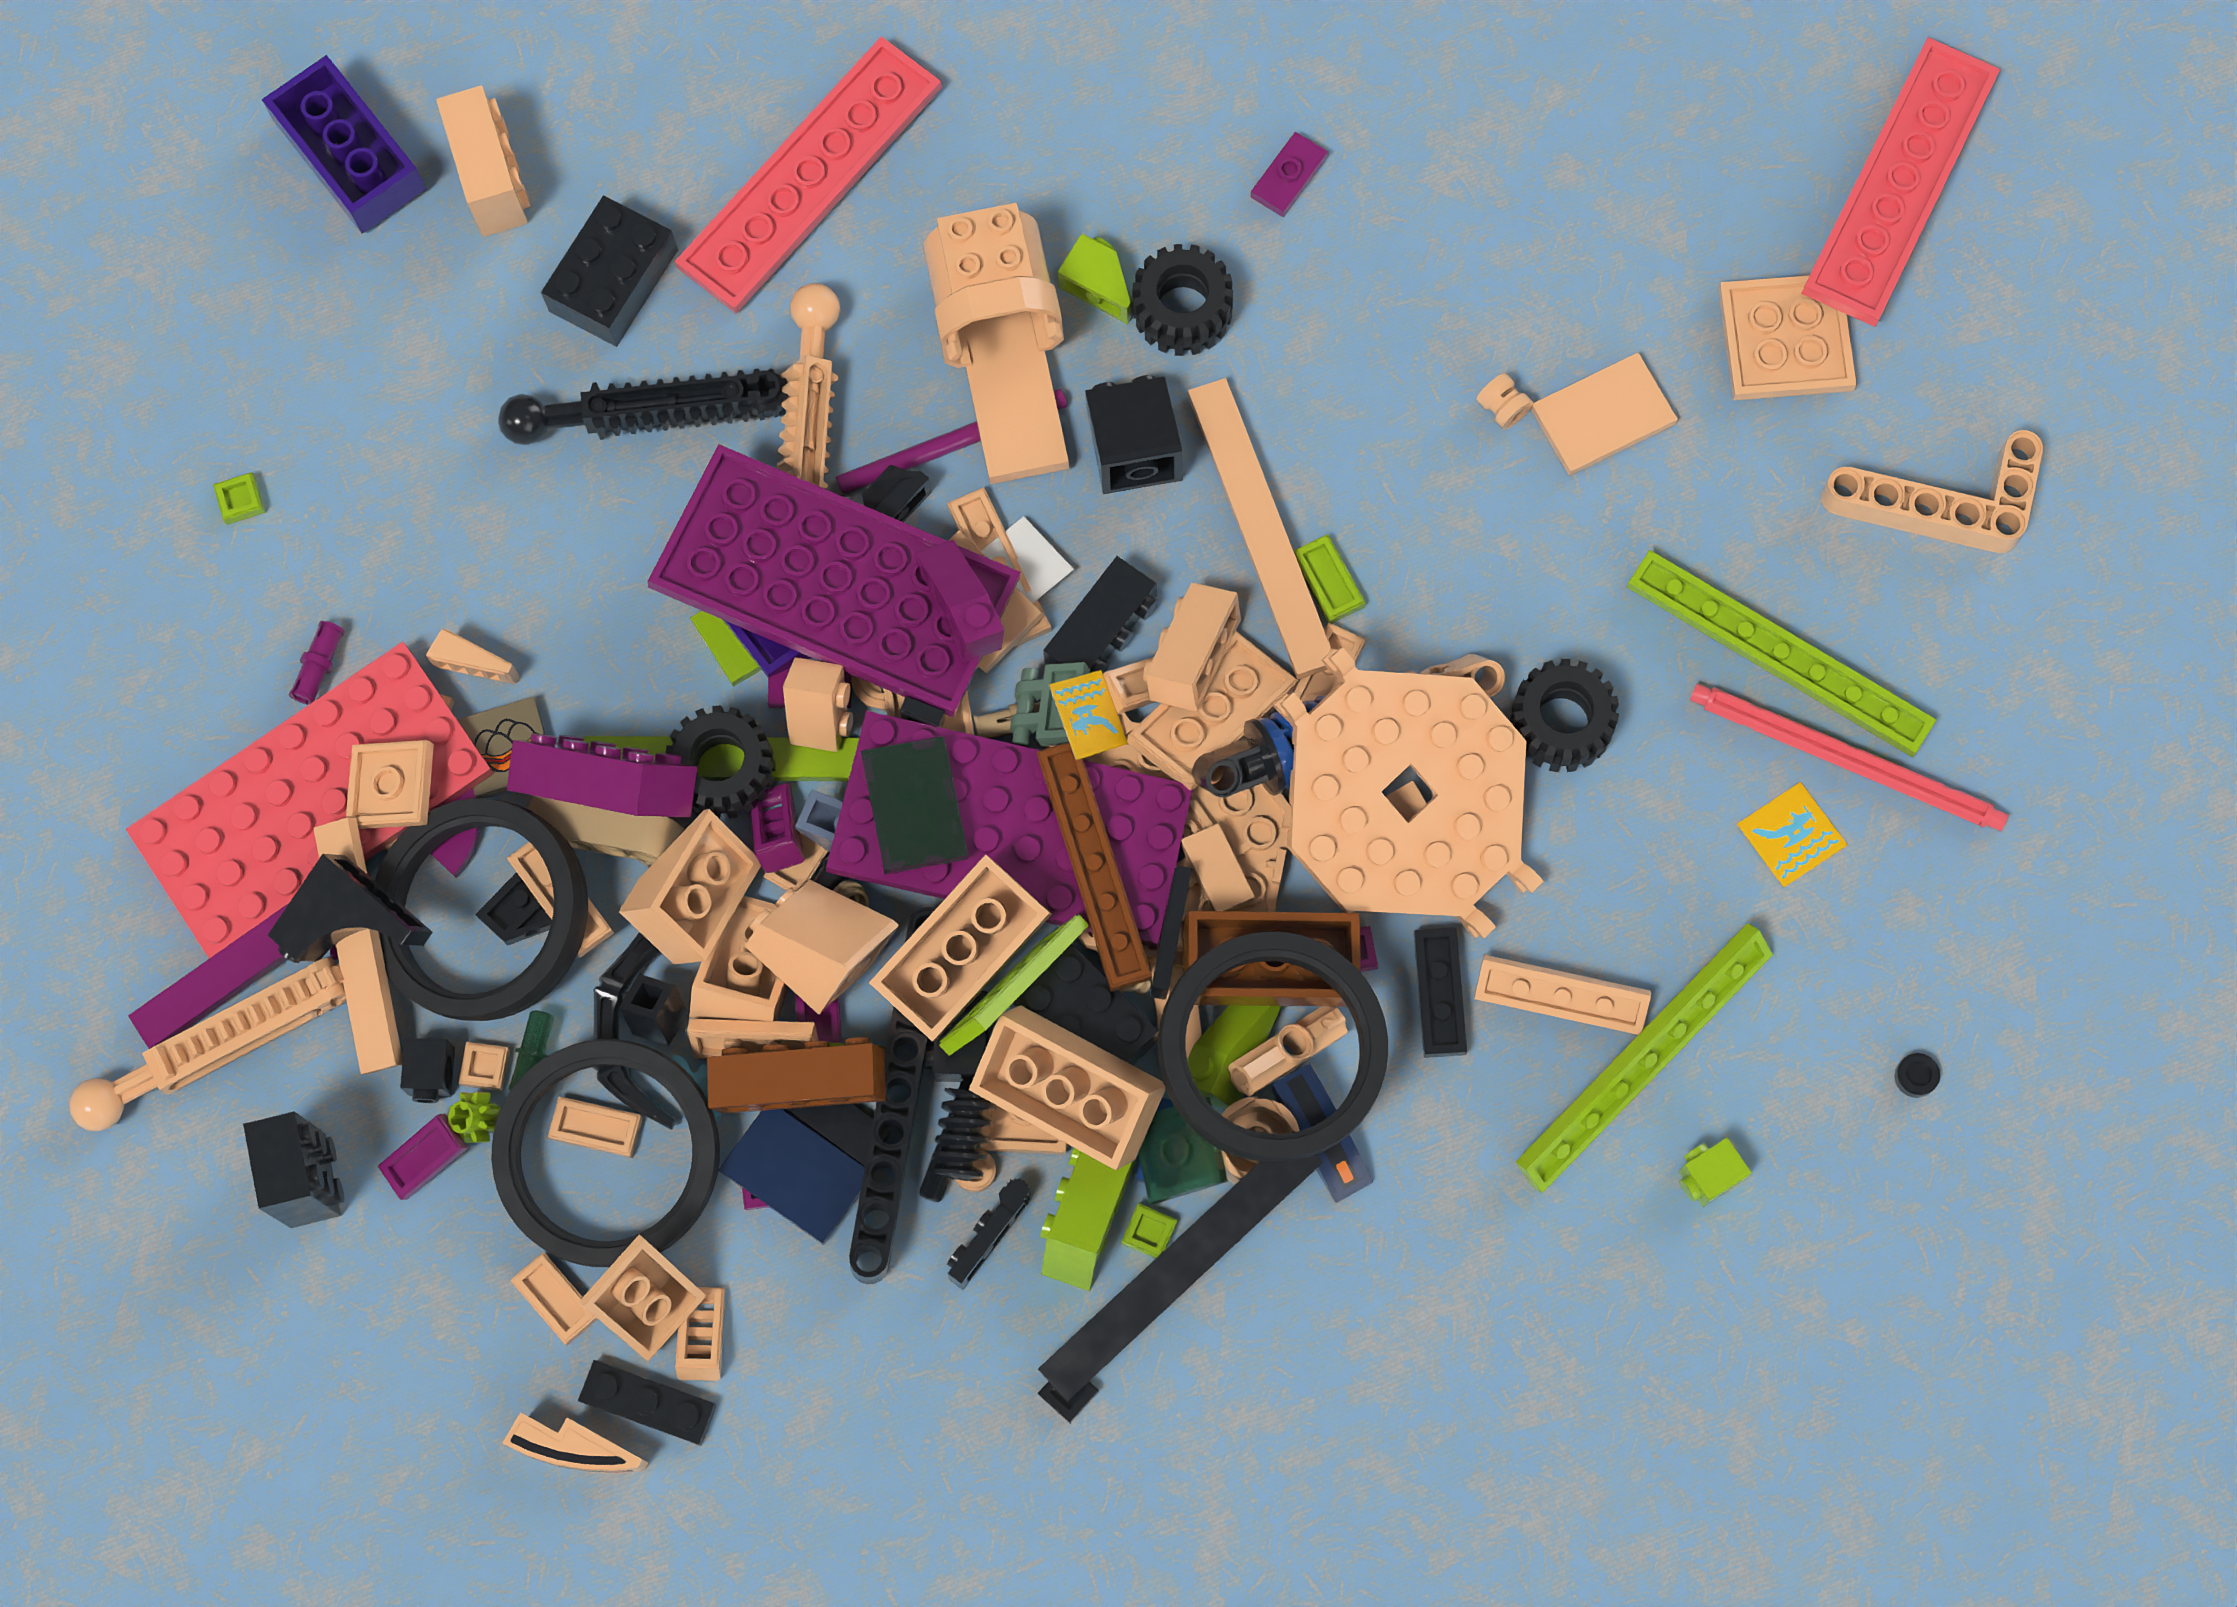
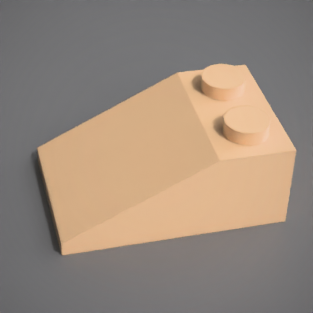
(692, 890)
(732, 979)
(642, 1298)

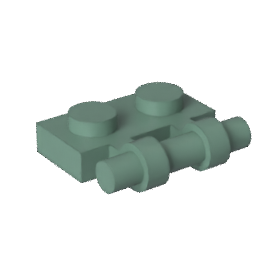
(1047, 721)

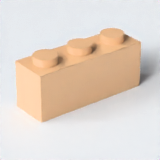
(1192, 646)

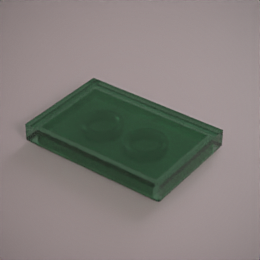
(914, 805)

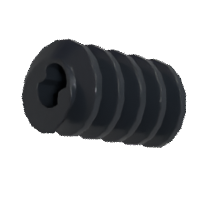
(962, 1136)

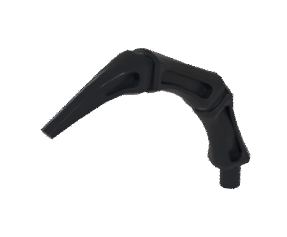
(607, 998)

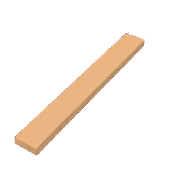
(1261, 527)

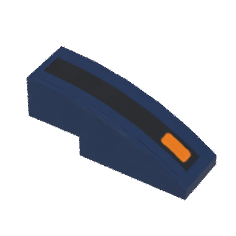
(1309, 1103)

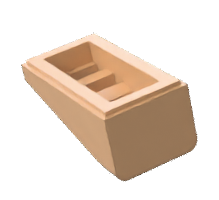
(462, 656)
(702, 1368)

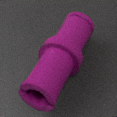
(316, 662)

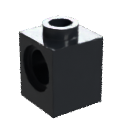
(427, 1069)

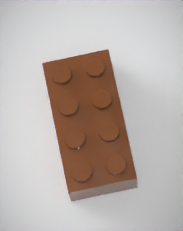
(1270, 981)

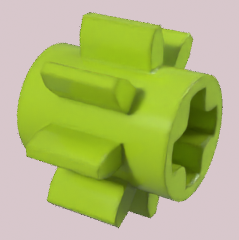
(474, 1117)

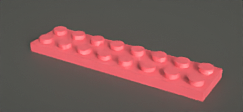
(808, 175)
(1900, 182)

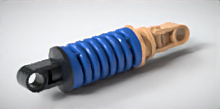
(1268, 751)

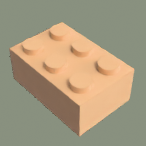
(484, 160)

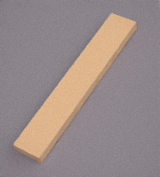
(363, 967)

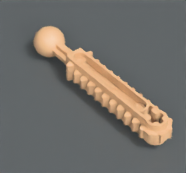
(808, 384)
(213, 1043)

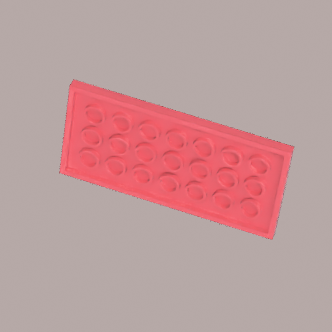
(245, 831)

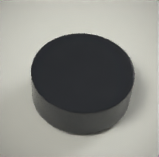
(1917, 1075)

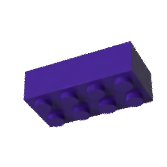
(344, 144)

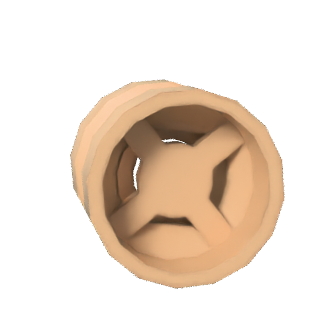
(1504, 401)

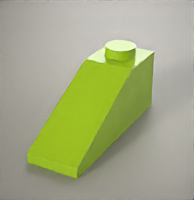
(1225, 1041)

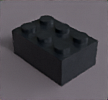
(609, 270)
(1080, 1000)
(293, 1170)

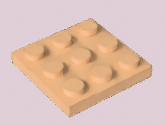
(1783, 340)

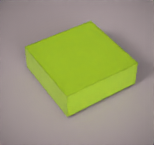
(239, 498)
(1149, 1231)

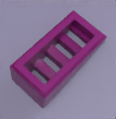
(782, 850)

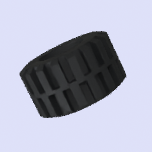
(1178, 270)
(1575, 685)
(731, 729)

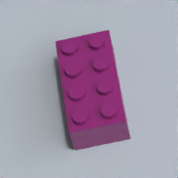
(602, 776)

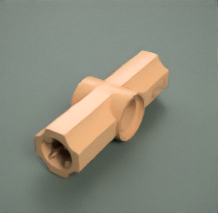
(1271, 1059)

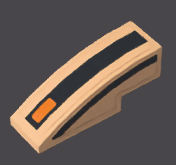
(571, 1447)

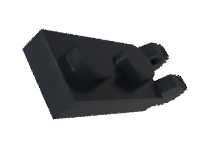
(990, 1231)

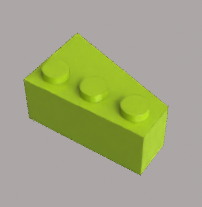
(1082, 1219)

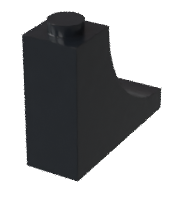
(337, 903)

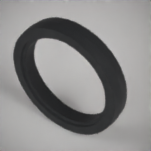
(567, 923)
(1342, 978)
(522, 1101)

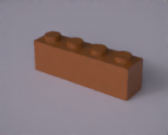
(796, 1077)

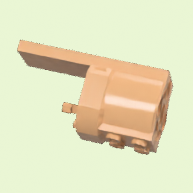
(998, 321)

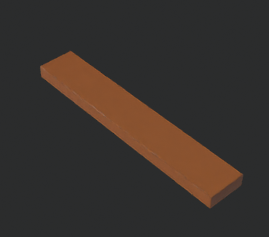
(1094, 867)

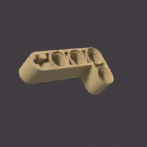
(609, 831)

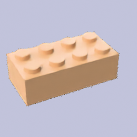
(960, 948)
(1067, 1087)

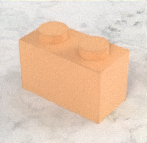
(817, 704)

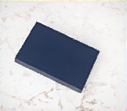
(795, 1173)

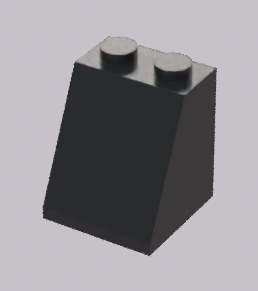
(1134, 434)

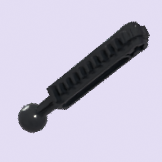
(526, 418)

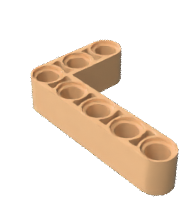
(1946, 503)

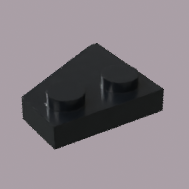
(514, 913)

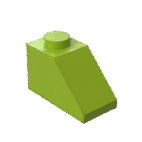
(1096, 277)

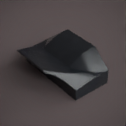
(897, 492)

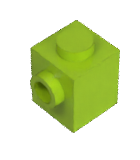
(1712, 1171)

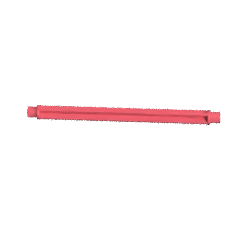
(1849, 758)

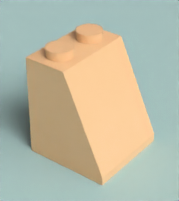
(819, 942)

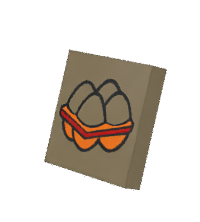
(494, 735)

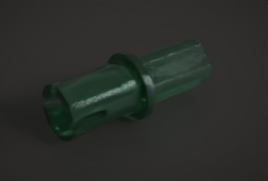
(533, 1044)

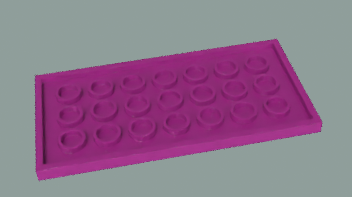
(820, 578)
(1014, 823)

